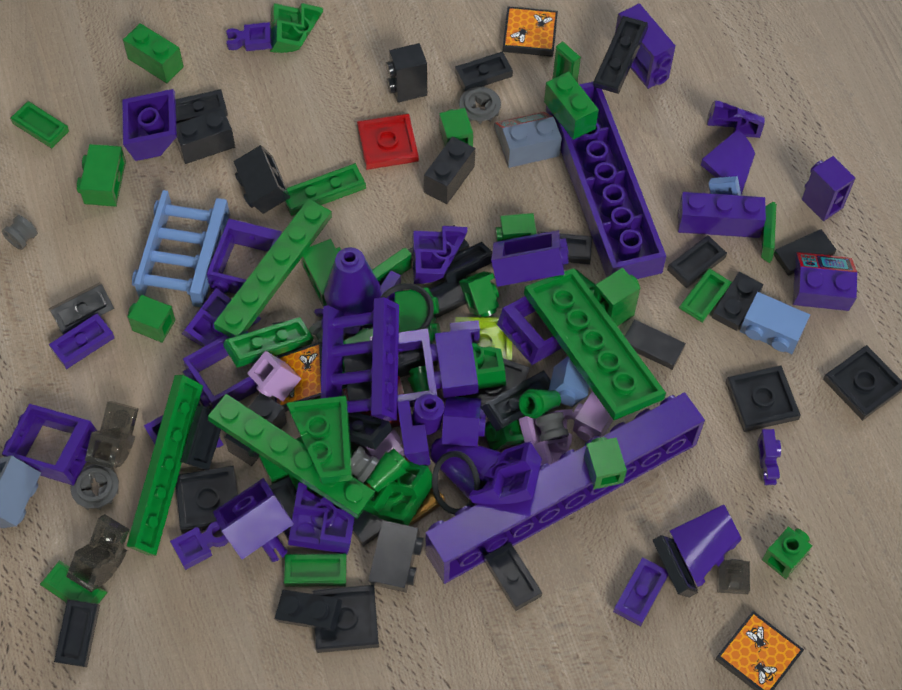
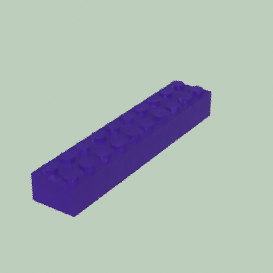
(561, 489)

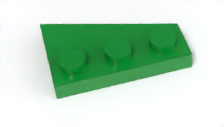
(326, 436)

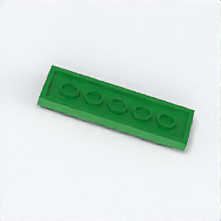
(594, 344)

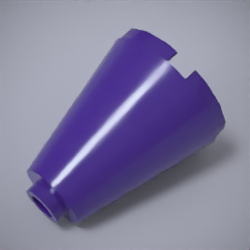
(351, 283)
(458, 470)

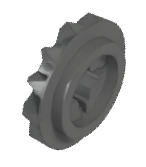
(483, 96)
(105, 477)

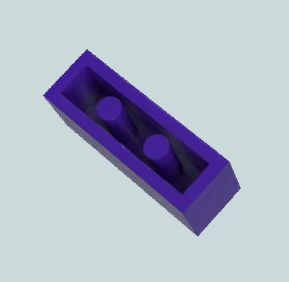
(721, 214)

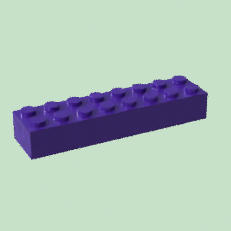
(611, 195)

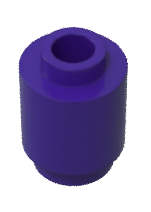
(428, 411)

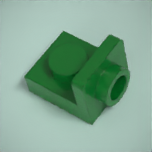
(509, 435)

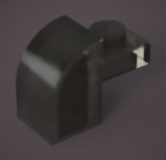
(115, 439)
(101, 557)

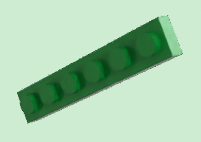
(273, 269)
(286, 454)
(164, 466)

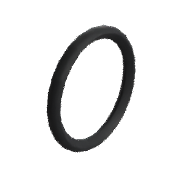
(420, 290)
(440, 461)

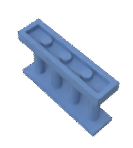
(198, 285)

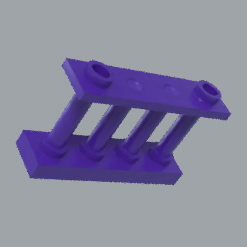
(384, 360)

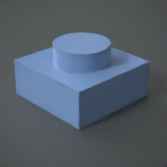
(725, 186)

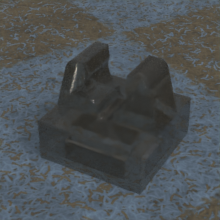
(733, 576)

